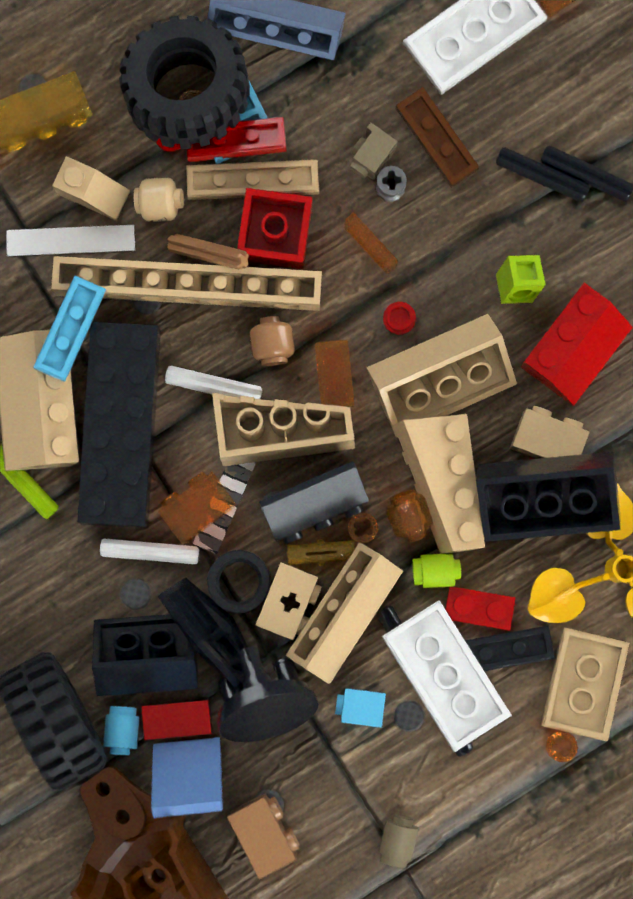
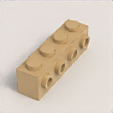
(344, 613)

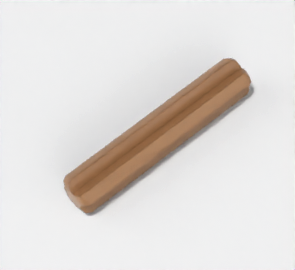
(208, 251)

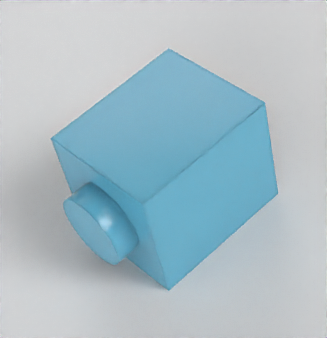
(361, 707)

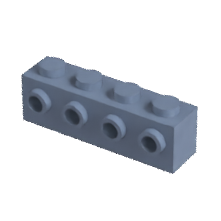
(281, 24)

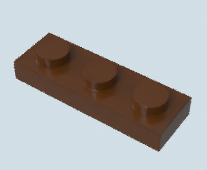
(437, 137)

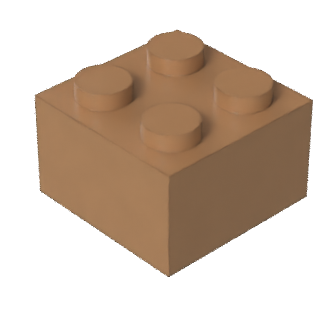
(263, 834)

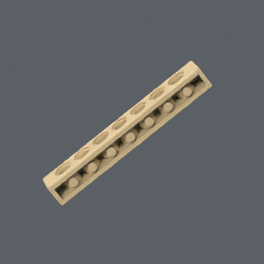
(192, 283)

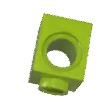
(520, 279)

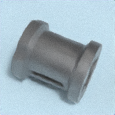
(399, 179)

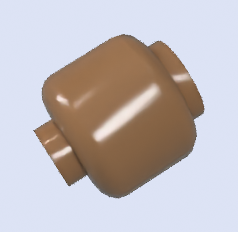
(272, 341)

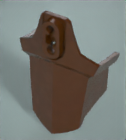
(138, 854)

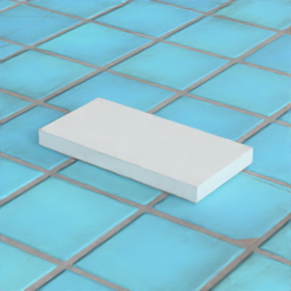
(469, 37)
(446, 676)

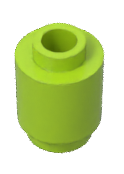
(436, 570)

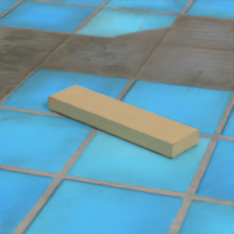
(232, 179)

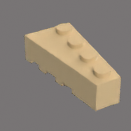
(278, 429)
(445, 475)

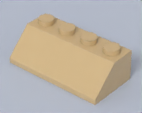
(444, 373)
(34, 408)

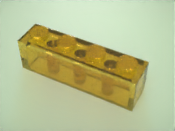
(42, 111)

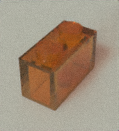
(196, 507)

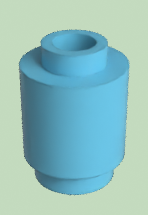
(121, 730)

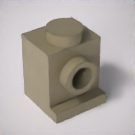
(372, 153)

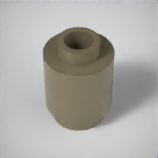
(398, 841)

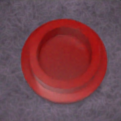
(399, 318)

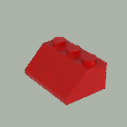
(577, 344)

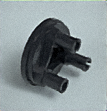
(264, 705)

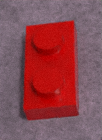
(480, 608)

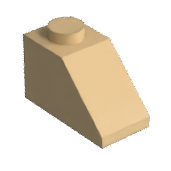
(90, 188)

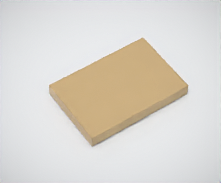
(585, 684)

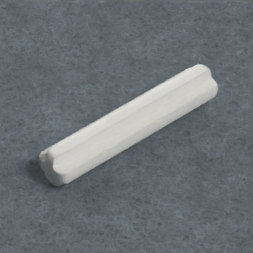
(209, 383)
(149, 551)

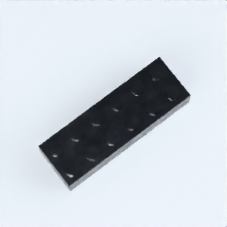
(119, 425)

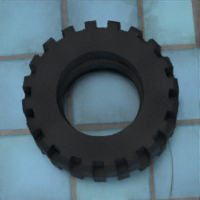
(175, 45)
(51, 721)

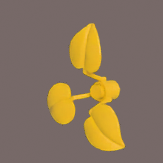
(554, 592)

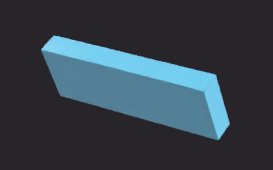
(69, 328)

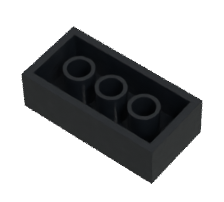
(548, 496)

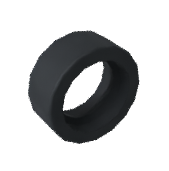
(214, 585)

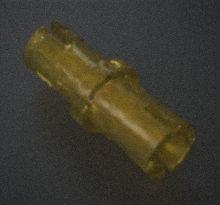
(297, 553)

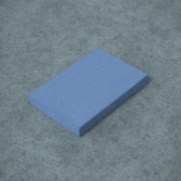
(186, 777)

